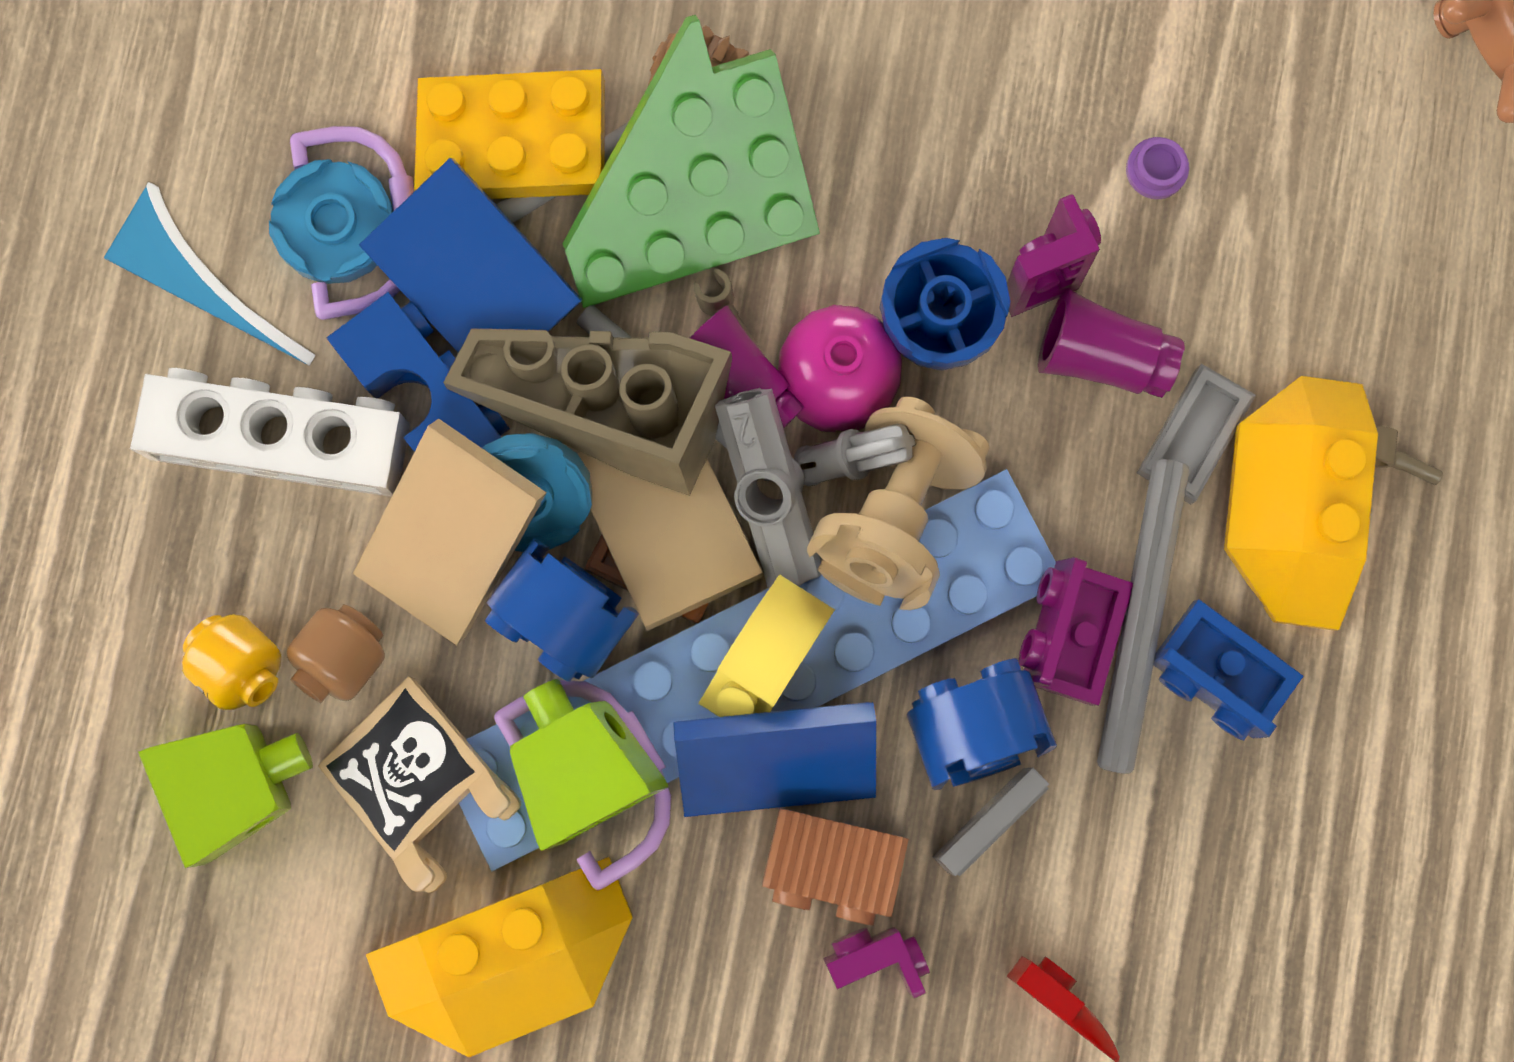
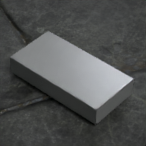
(1200, 427)
(991, 821)

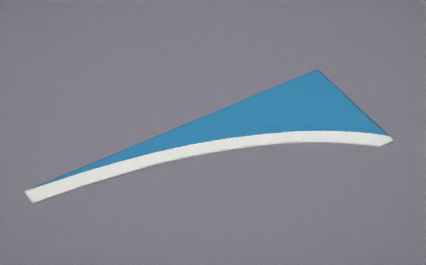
(158, 253)

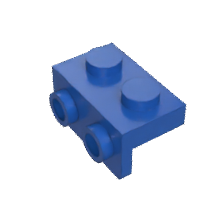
(1226, 671)

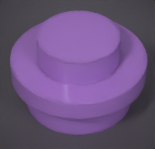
(1157, 168)

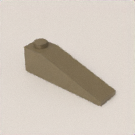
(610, 397)

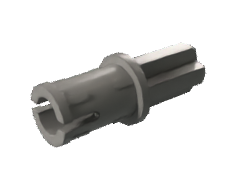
(856, 453)

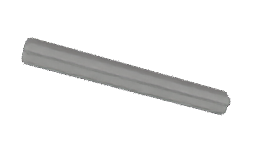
(1143, 616)

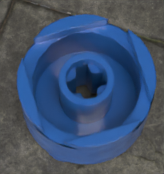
(559, 612)
(980, 725)

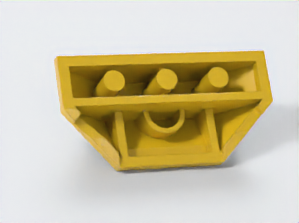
(1303, 500)
(506, 964)

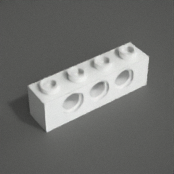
(170, 432)

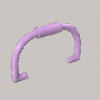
(400, 187)
(602, 878)

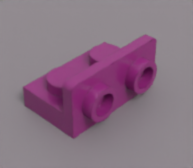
(1055, 259)

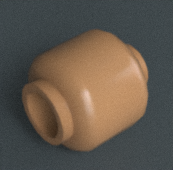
(335, 654)

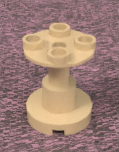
(880, 547)

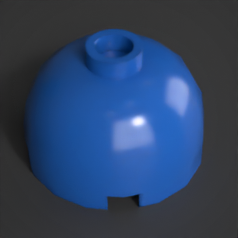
(944, 304)

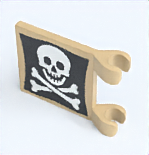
(407, 773)

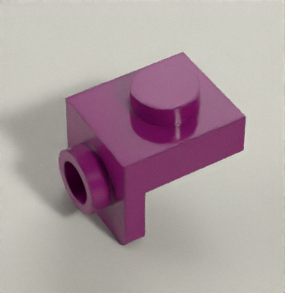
(863, 955)

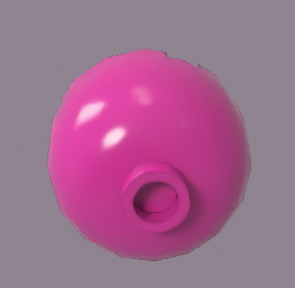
(840, 367)

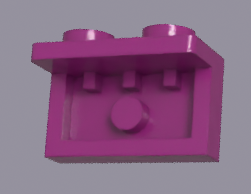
(1075, 630)

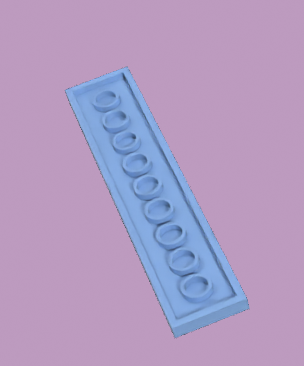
(986, 563)

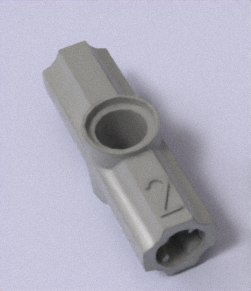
(761, 451)

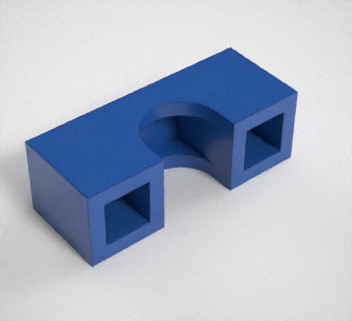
(389, 348)

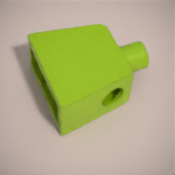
(578, 766)
(222, 787)

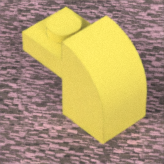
(767, 651)

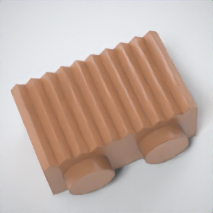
(834, 865)

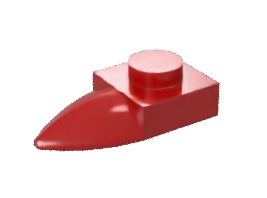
(1052, 988)

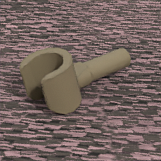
(712, 305)
(1388, 457)

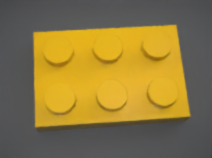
(514, 131)

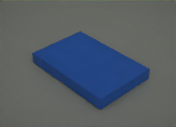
(467, 261)
(776, 759)

